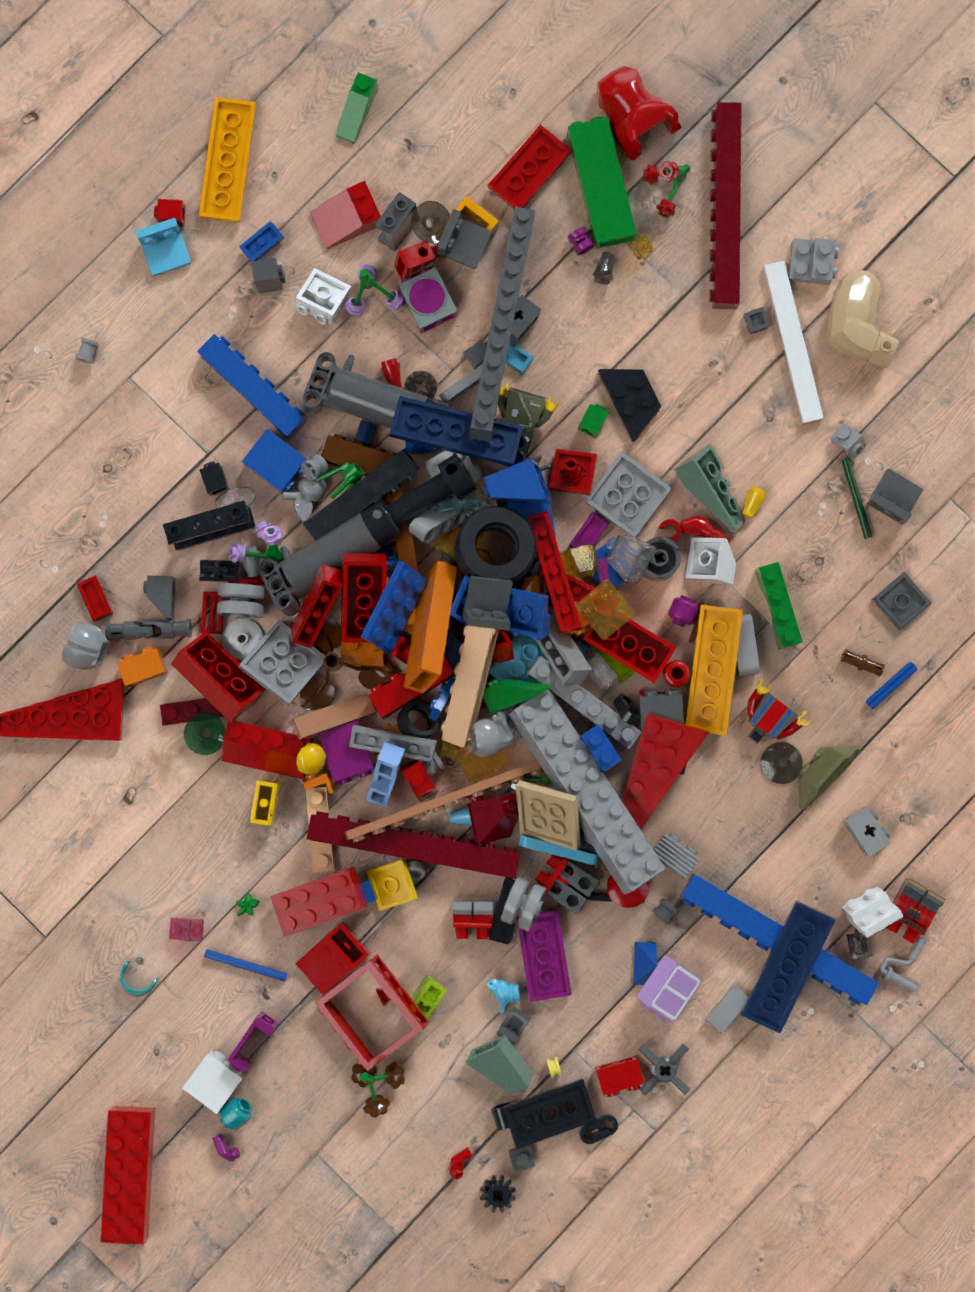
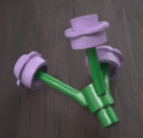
(368, 279)
(271, 535)

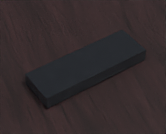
(500, 930)

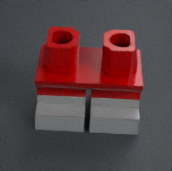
(482, 918)

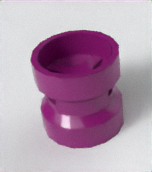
(580, 241)

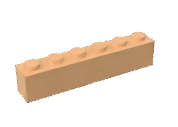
(469, 684)

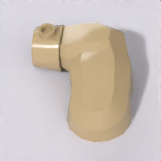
(853, 318)

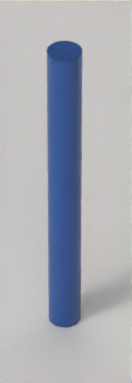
(245, 965)

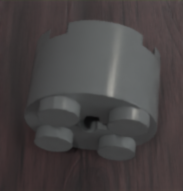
(670, 559)

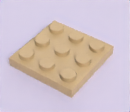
(548, 815)

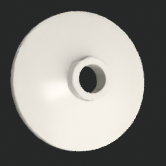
(237, 628)

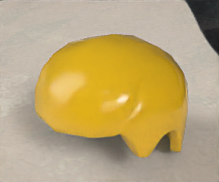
(311, 759)

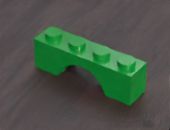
(783, 617)

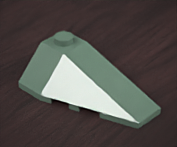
(705, 481)

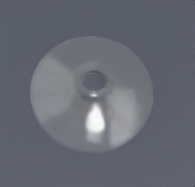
(236, 495)

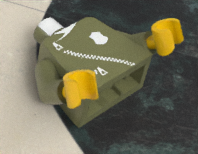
(525, 407)

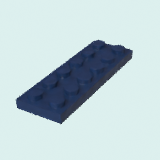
(450, 431)
(788, 966)

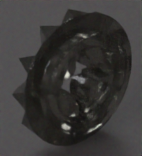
(420, 377)

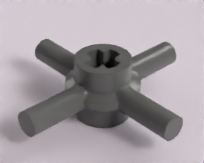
(664, 1077)

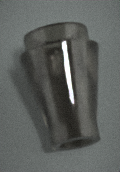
(604, 270)

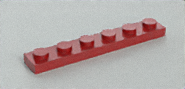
(554, 573)

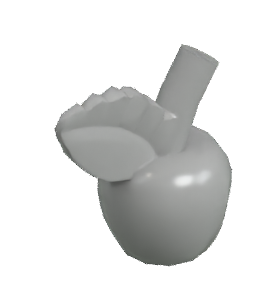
(308, 492)

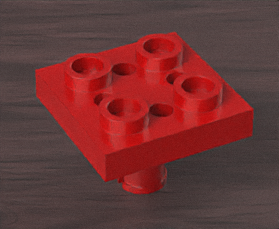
(574, 464)

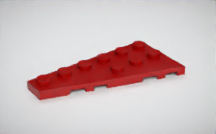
(80, 715)
(659, 760)

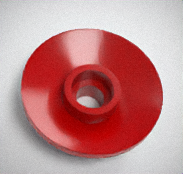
(630, 899)

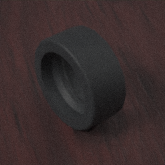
(406, 727)

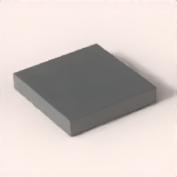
(901, 601)

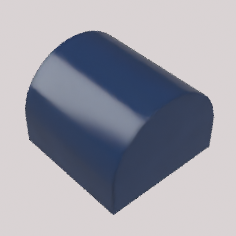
(365, 432)

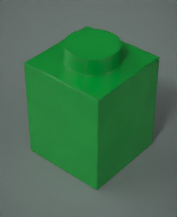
(593, 420)

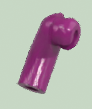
(223, 1150)

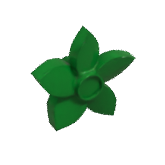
(247, 905)

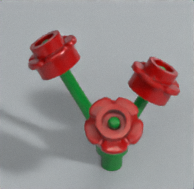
(670, 172)

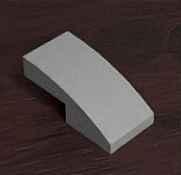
(727, 1009)

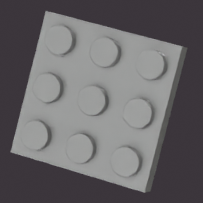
(627, 494)
(282, 665)

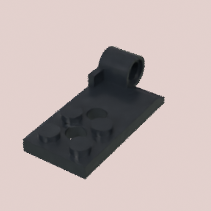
(527, 1119)

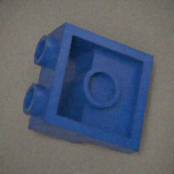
(528, 614)

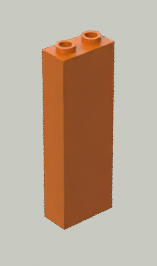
(430, 628)

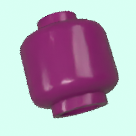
(683, 611)

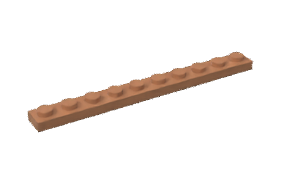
(438, 803)

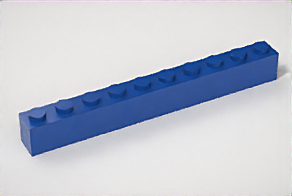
(765, 930)

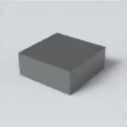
(756, 320)

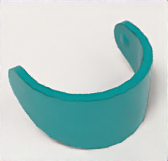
(134, 992)

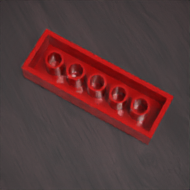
(127, 1175)

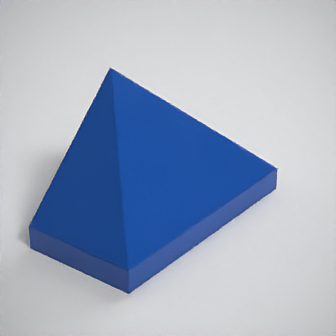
(644, 962)

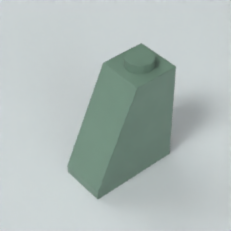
(501, 1065)

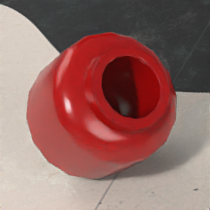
(683, 672)

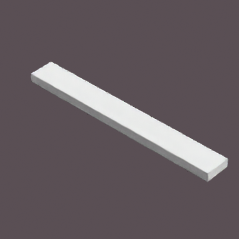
(793, 342)

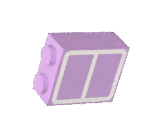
(668, 989)

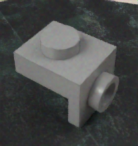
(849, 441)

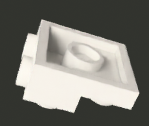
(322, 297)
(871, 911)

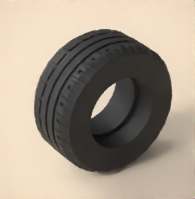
(501, 520)

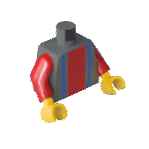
(771, 716)

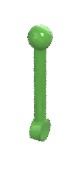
(546, 780)

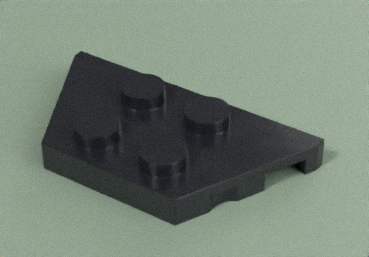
(631, 397)

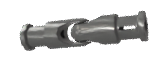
(135, 630)

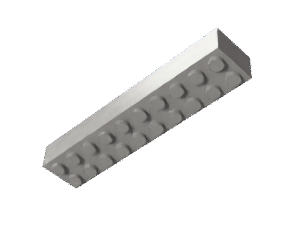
(578, 774)

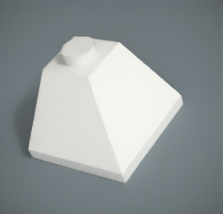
(711, 561)

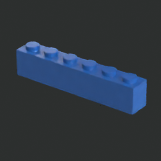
(251, 386)

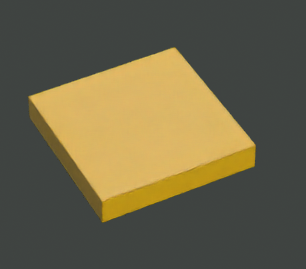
(392, 884)

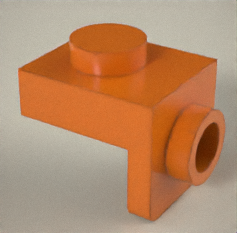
(319, 779)

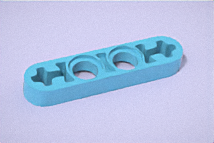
(543, 846)

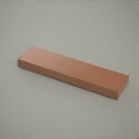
(333, 716)

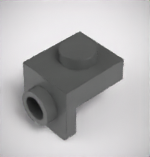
(513, 1025)

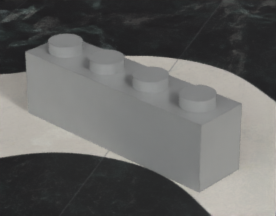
(563, 654)

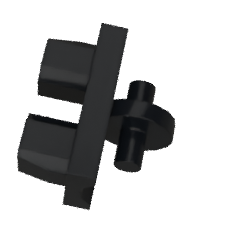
(218, 571)

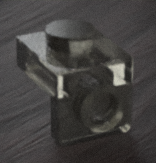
(858, 945)

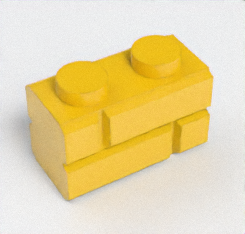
(264, 803)

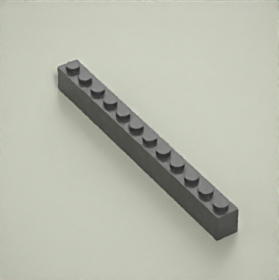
(502, 325)

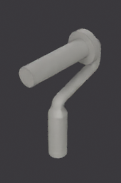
(889, 974)

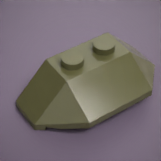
(822, 771)

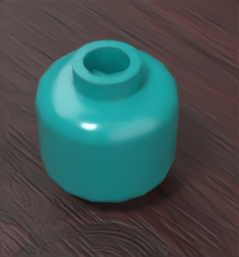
(235, 1113)

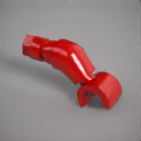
(694, 525)

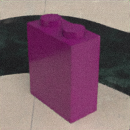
(344, 760)

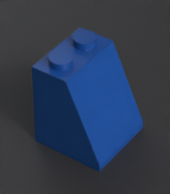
(518, 484)

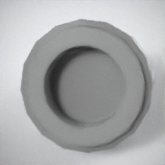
(416, 869)

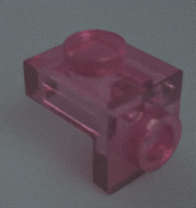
(186, 929)

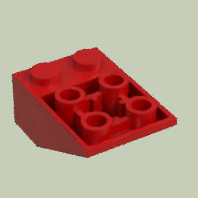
(333, 958)

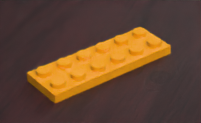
(227, 160)
(714, 668)

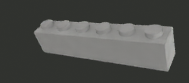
(584, 703)

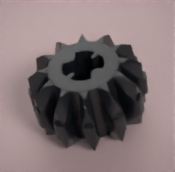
(497, 1185)

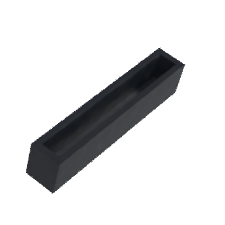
(363, 494)

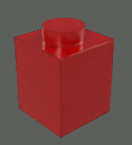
(169, 209)

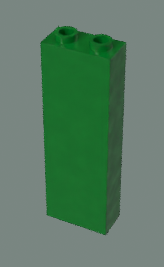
(601, 182)

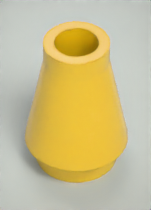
(754, 499)

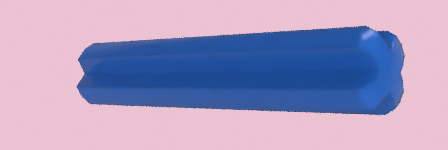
(891, 685)

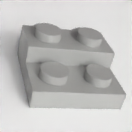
(813, 261)

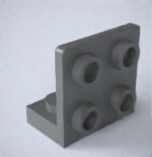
(463, 241)
(895, 496)
(487, 603)

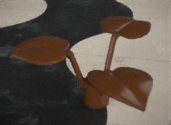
(318, 691)

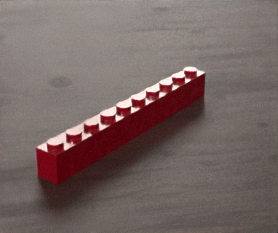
(726, 205)
(417, 846)

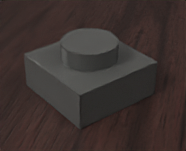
(521, 1158)

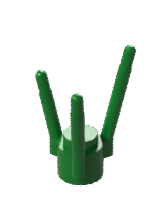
(351, 474)

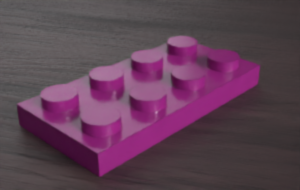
(545, 958)

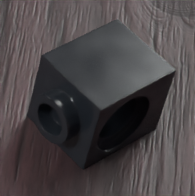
(214, 478)

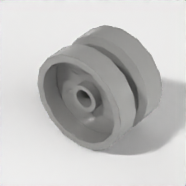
(240, 600)
(521, 903)

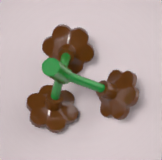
(377, 1103)

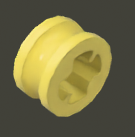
(554, 1067)

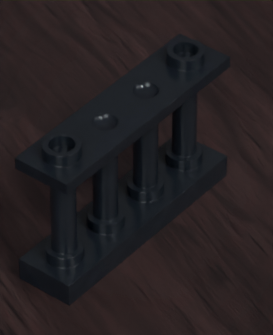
(209, 525)

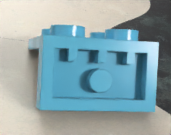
(163, 246)

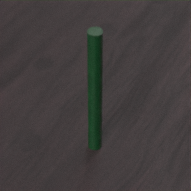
(856, 498)

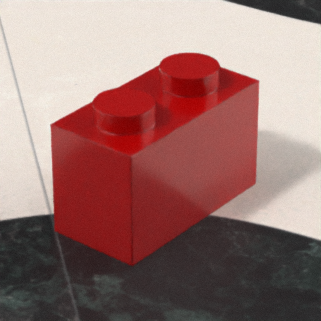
(619, 1076)

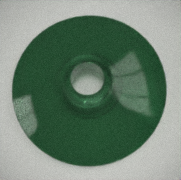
(194, 733)

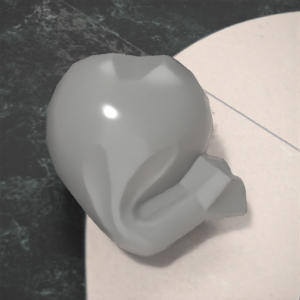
(491, 735)

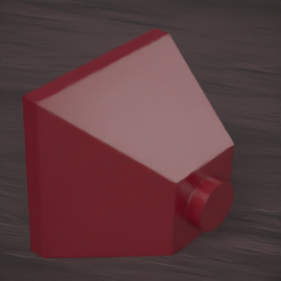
(493, 818)

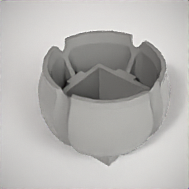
(85, 646)

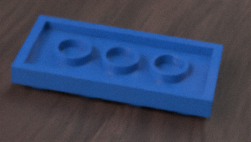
(394, 607)

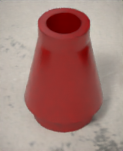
(391, 372)

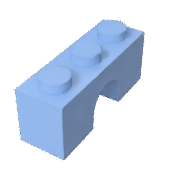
(385, 774)

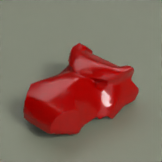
(632, 109)

